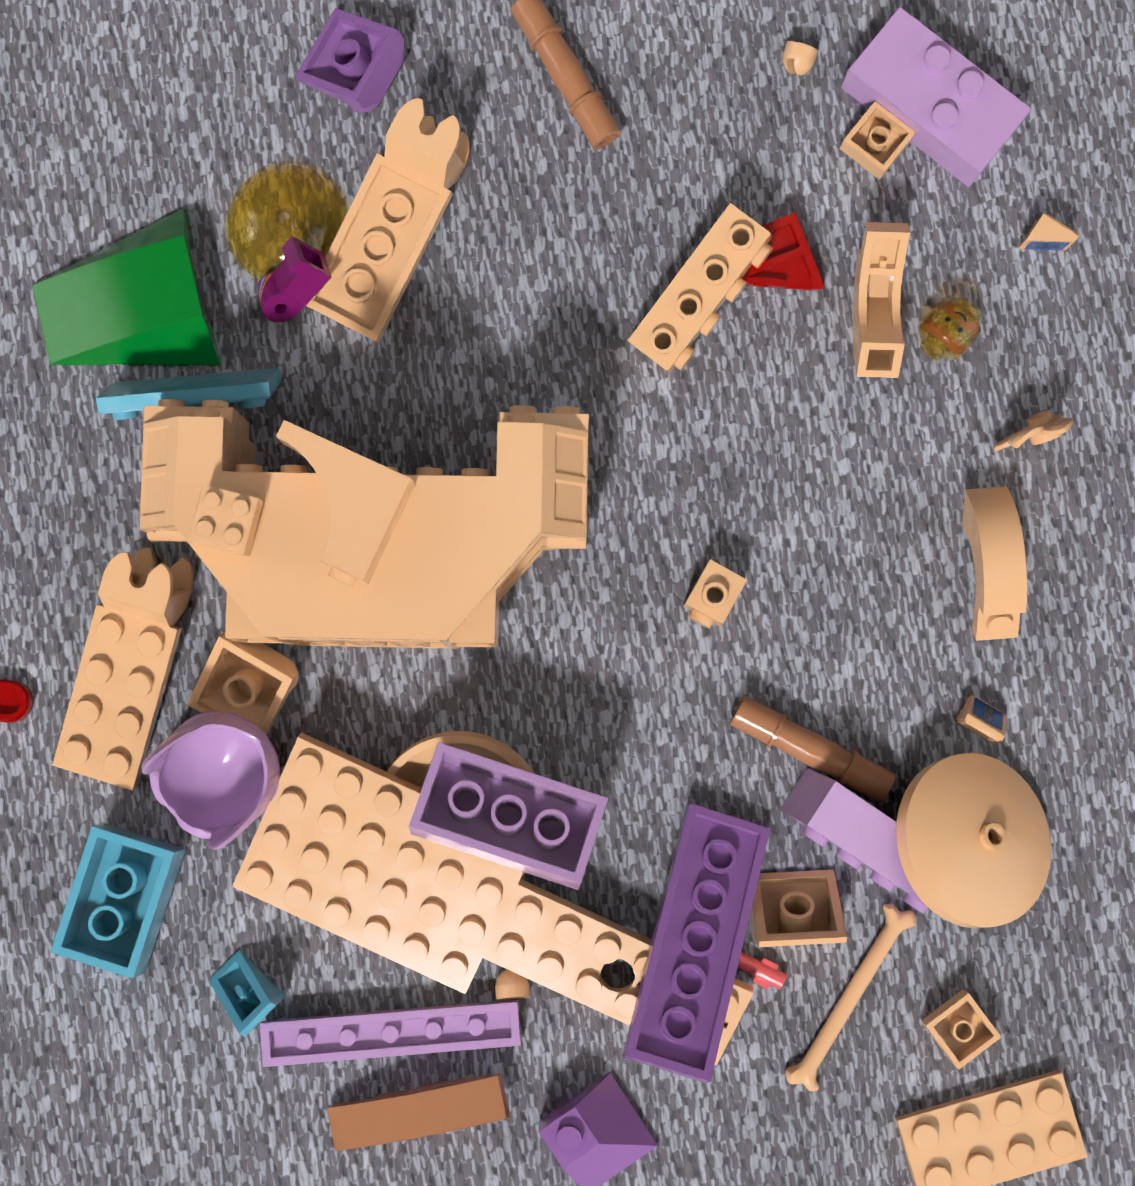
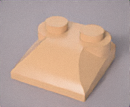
(245, 681)

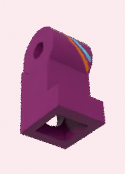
(293, 282)

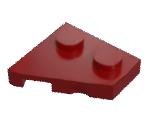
(789, 262)

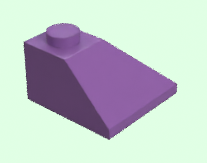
(596, 1133)

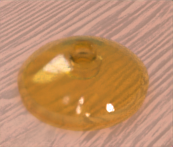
(251, 217)

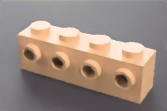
(700, 289)

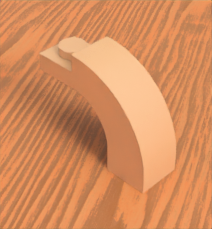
(877, 298)
(999, 562)

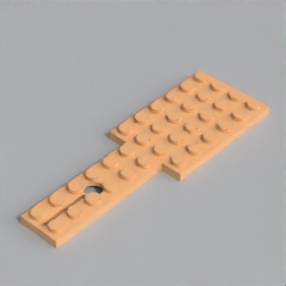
(345, 861)

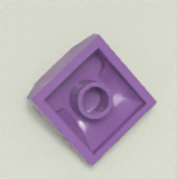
(353, 60)

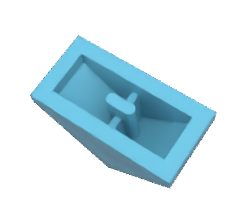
(245, 992)

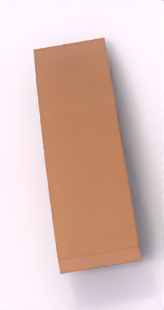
(418, 1112)

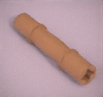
(566, 72)
(812, 749)

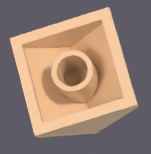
(797, 909)

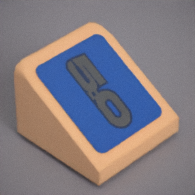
(1049, 235)
(983, 719)

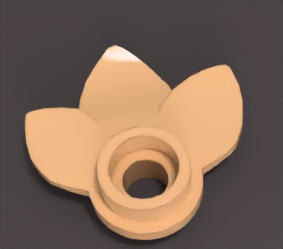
(1040, 429)

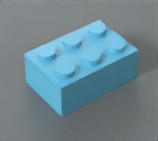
(118, 900)

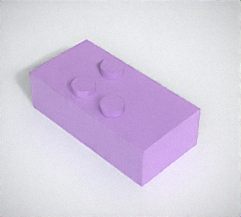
(937, 92)
(507, 815)

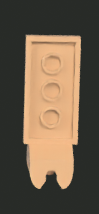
(392, 220)
(124, 668)

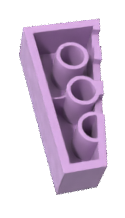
(853, 827)

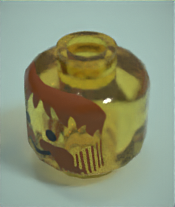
(949, 329)

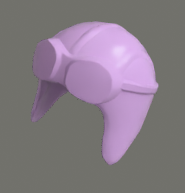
(215, 775)

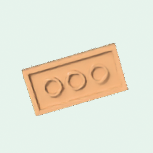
(993, 1134)

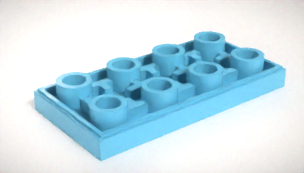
(246, 386)

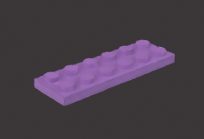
(696, 944)

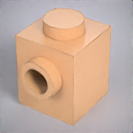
(714, 595)

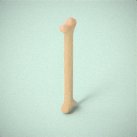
(806, 1070)

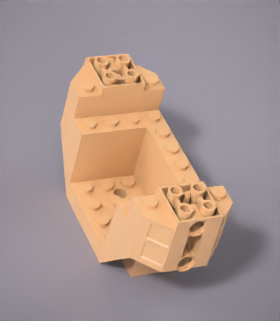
(445, 562)

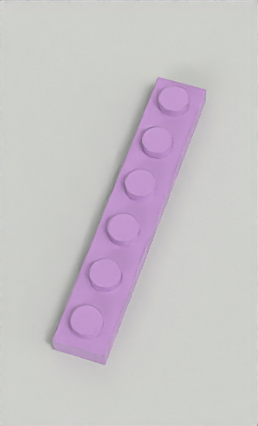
(390, 1033)

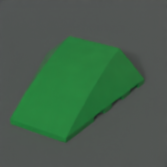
(129, 303)

